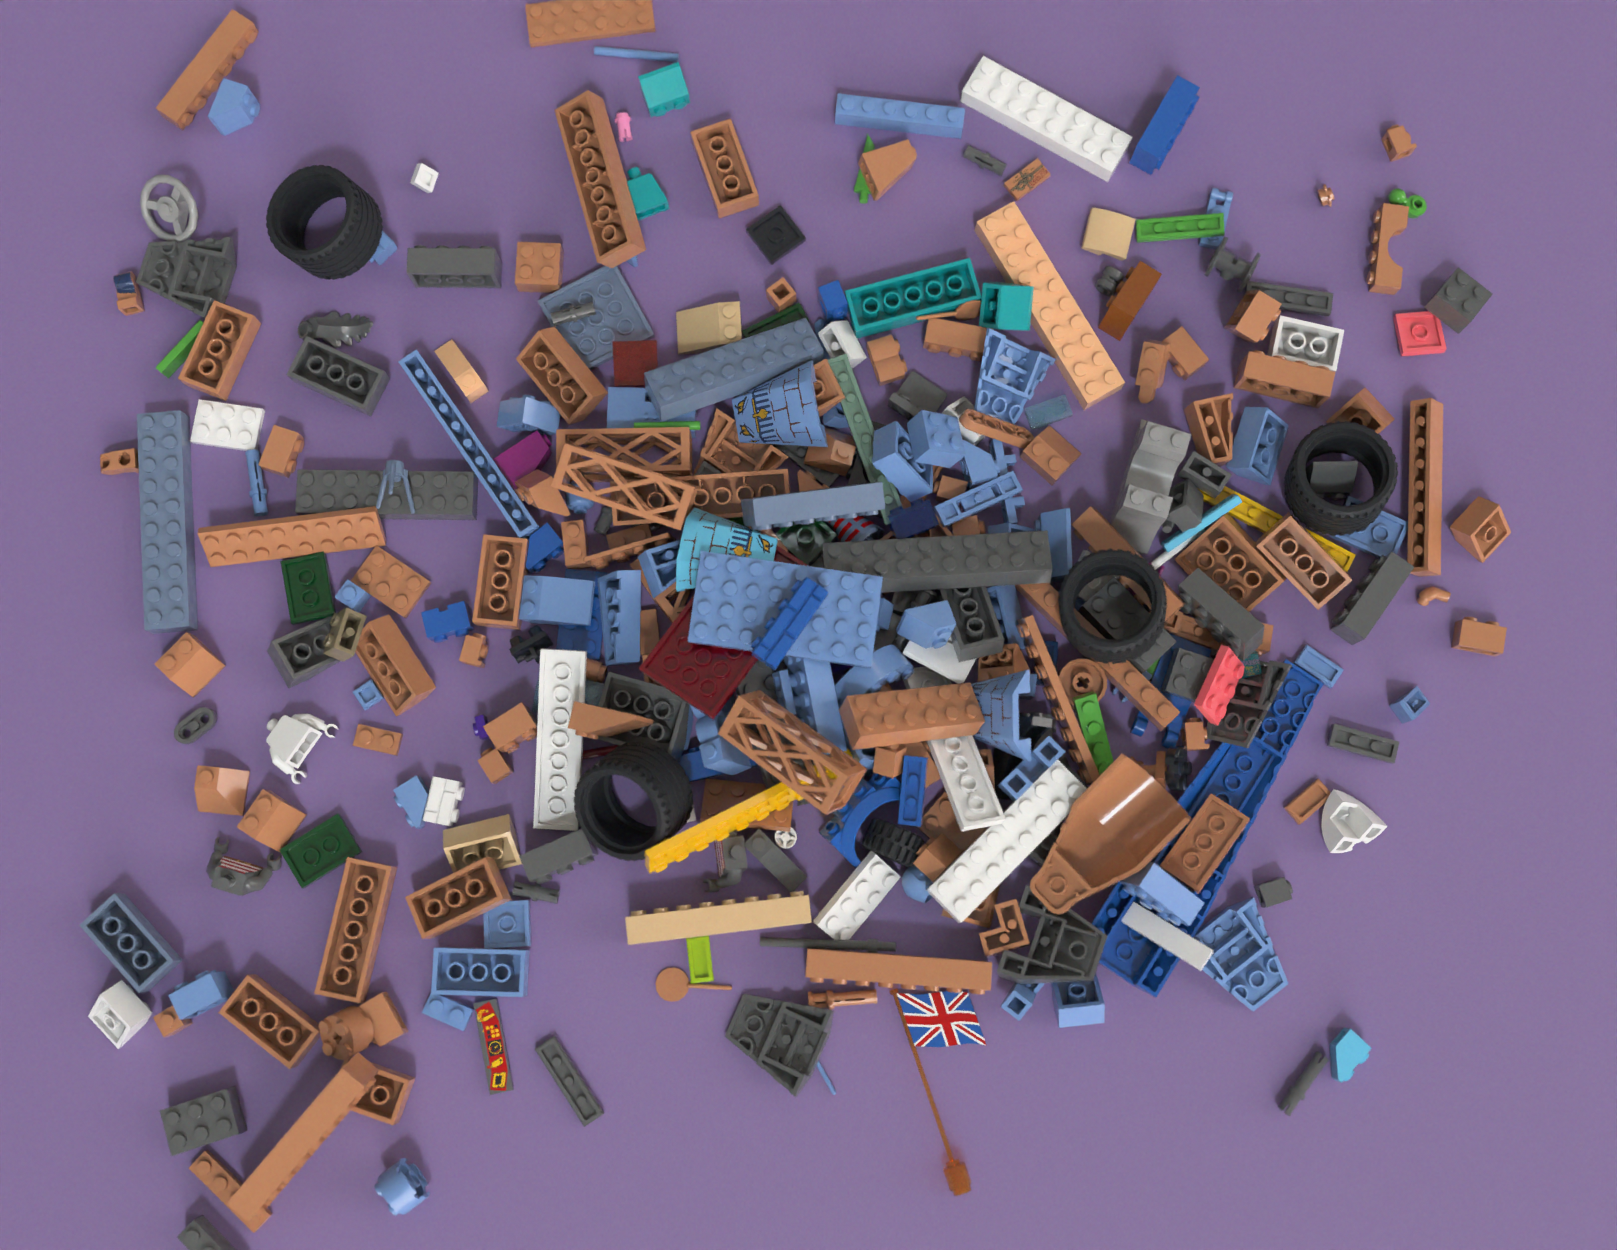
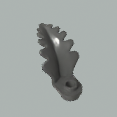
(335, 329)

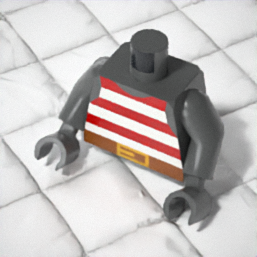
(730, 862)
(237, 875)

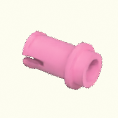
(623, 124)

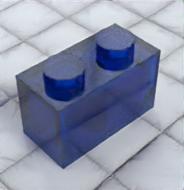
(912, 520)

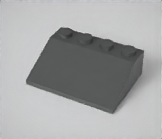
(652, 702)

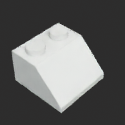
(119, 1013)

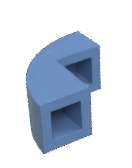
(1020, 999)

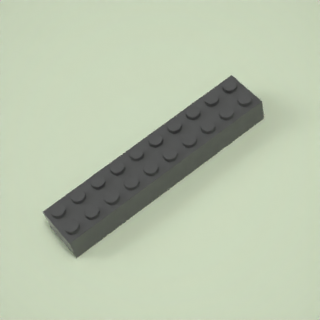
(947, 560)

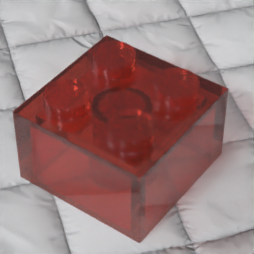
(632, 360)

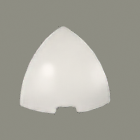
(1348, 822)

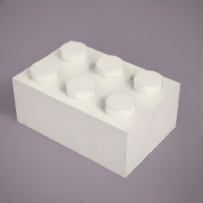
(1306, 342)

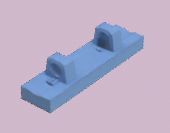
(978, 499)
(1009, 505)

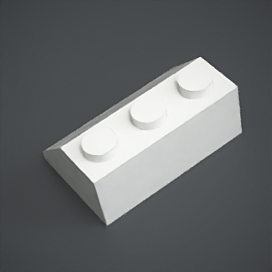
(940, 660)

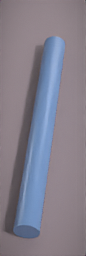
(638, 54)

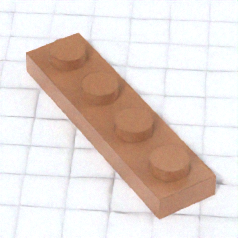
(223, 1185)

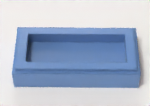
(1318, 666)

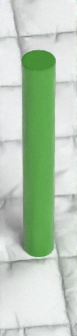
(693, 425)

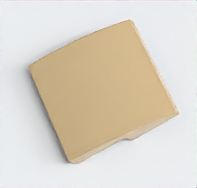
(1108, 233)

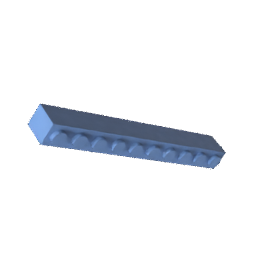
(469, 445)

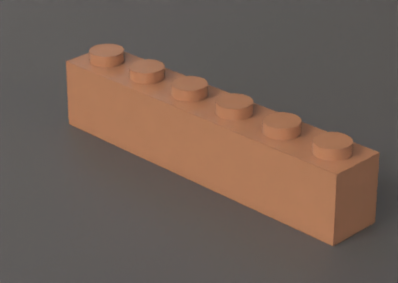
(207, 70)
(1103, 536)

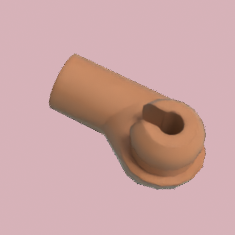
(1432, 593)

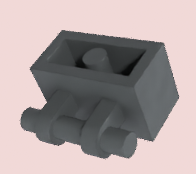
(1185, 507)

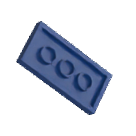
(582, 636)

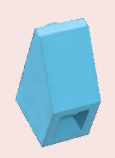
(1346, 1053)

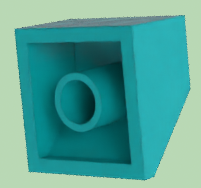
(664, 90)

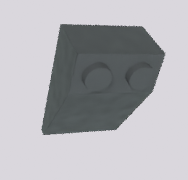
(301, 654)

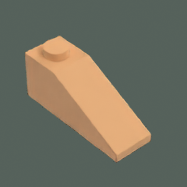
(461, 371)

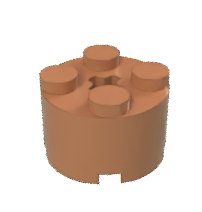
(345, 1033)

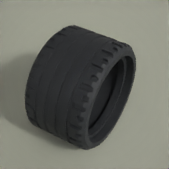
(298, 200)
(1353, 441)
(1104, 564)
(609, 824)

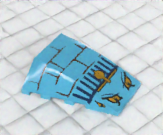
(717, 535)

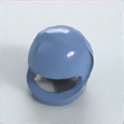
(915, 884)

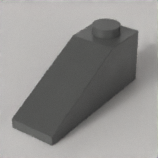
(775, 860)

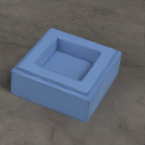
(368, 694)

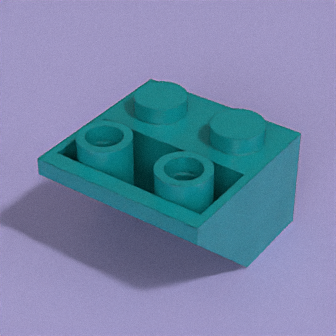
(1006, 306)

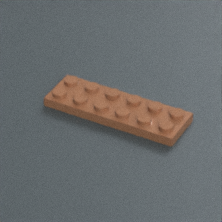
(587, 20)

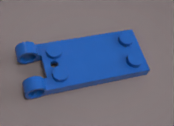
(1172, 733)

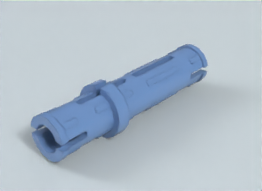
(256, 483)

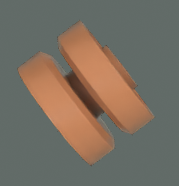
(1087, 673)

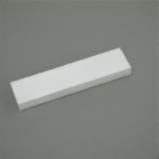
(1167, 936)

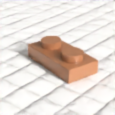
(378, 739)

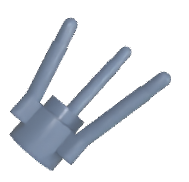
(393, 473)

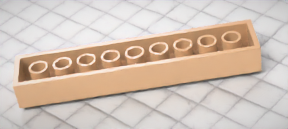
(1054, 310)

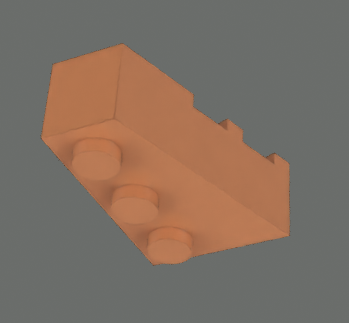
(1211, 427)

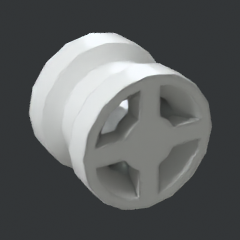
(785, 839)

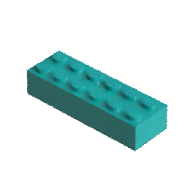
(903, 298)

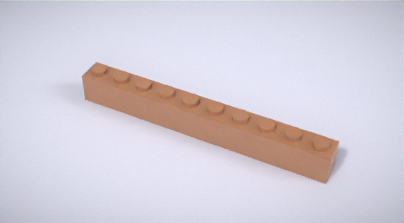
(1121, 675)

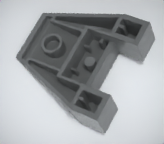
(1062, 949)

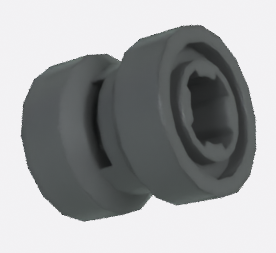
(1109, 281)

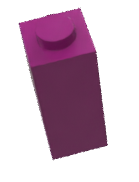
(524, 457)

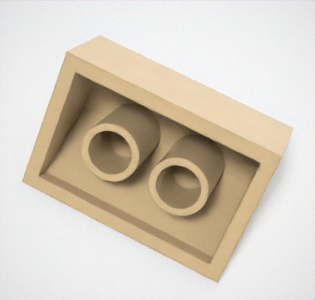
(482, 839)

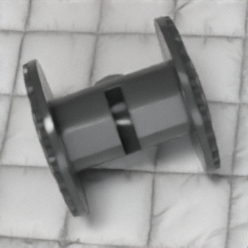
(1231, 267)

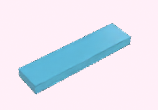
(1207, 518)

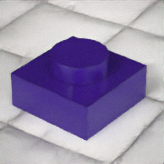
(480, 720)

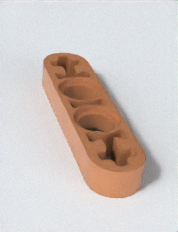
(996, 428)

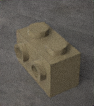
(344, 634)

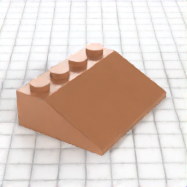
(1232, 562)

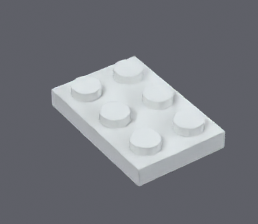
(227, 425)

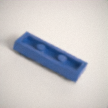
(912, 790)

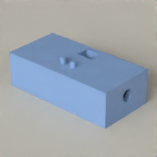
(634, 405)

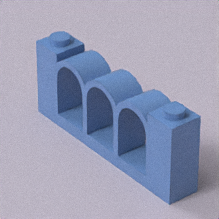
(715, 750)

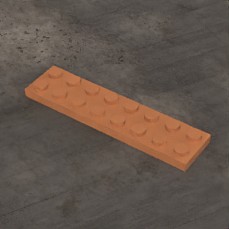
(292, 536)
(1061, 707)

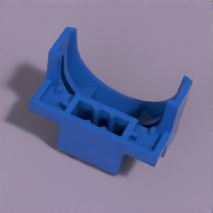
(846, 821)

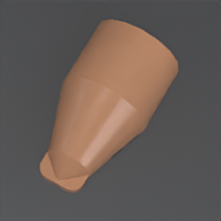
(1108, 835)

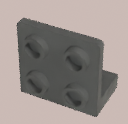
(916, 395)

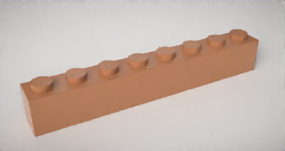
(1425, 487)

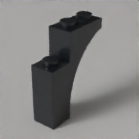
(1031, 726)

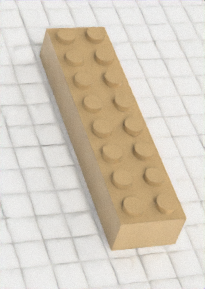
(718, 919)

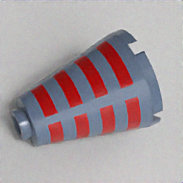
(856, 529)

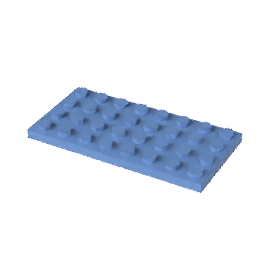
(742, 594)

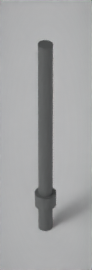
(871, 945)

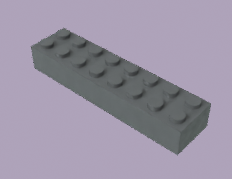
(434, 493)

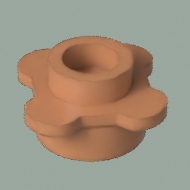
(1325, 196)

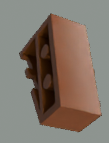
(1129, 300)

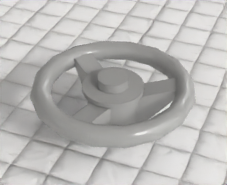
(171, 209)

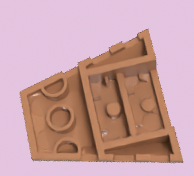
(730, 456)

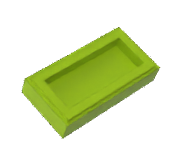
(700, 959)

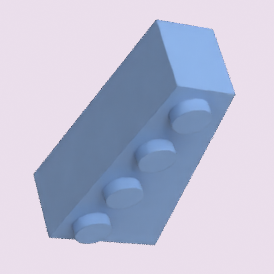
(620, 616)

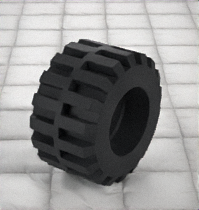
(892, 842)

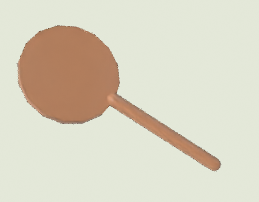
(965, 311)
(673, 984)

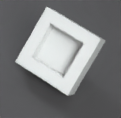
(424, 178)

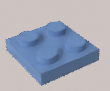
(508, 925)

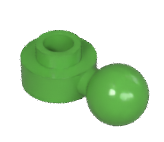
(1398, 197)

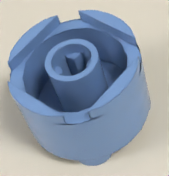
(402, 1187)

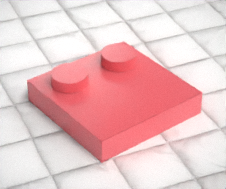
(1419, 333)

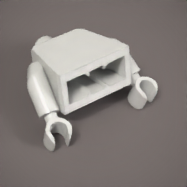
(293, 739)

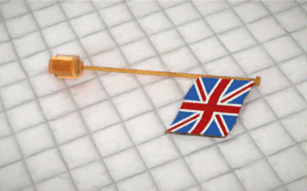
(940, 1021)

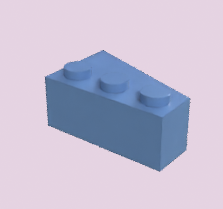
(660, 566)

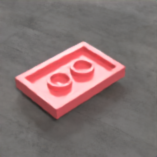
(1219, 685)

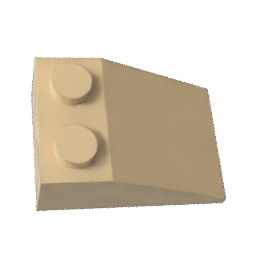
(708, 327)

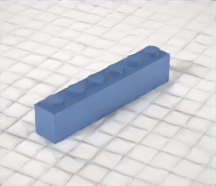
(899, 116)

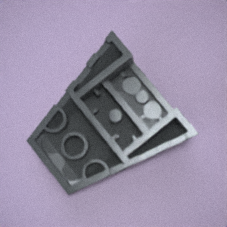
(190, 272)
(1249, 704)
(781, 1037)

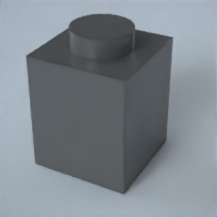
(1273, 892)

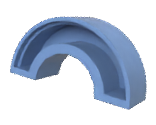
(886, 666)

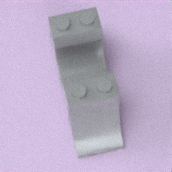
(1146, 484)

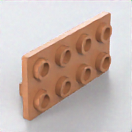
(627, 544)

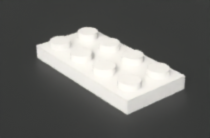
(857, 898)

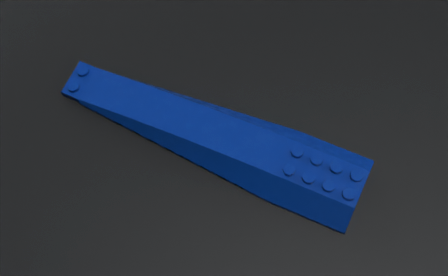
(1239, 779)

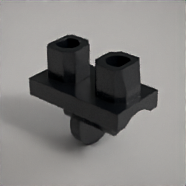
(531, 647)

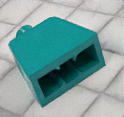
(646, 194)

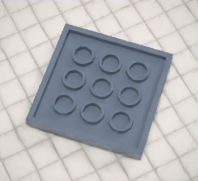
(616, 315)

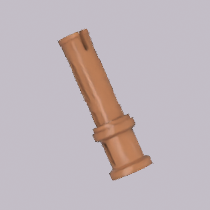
(830, 1000)

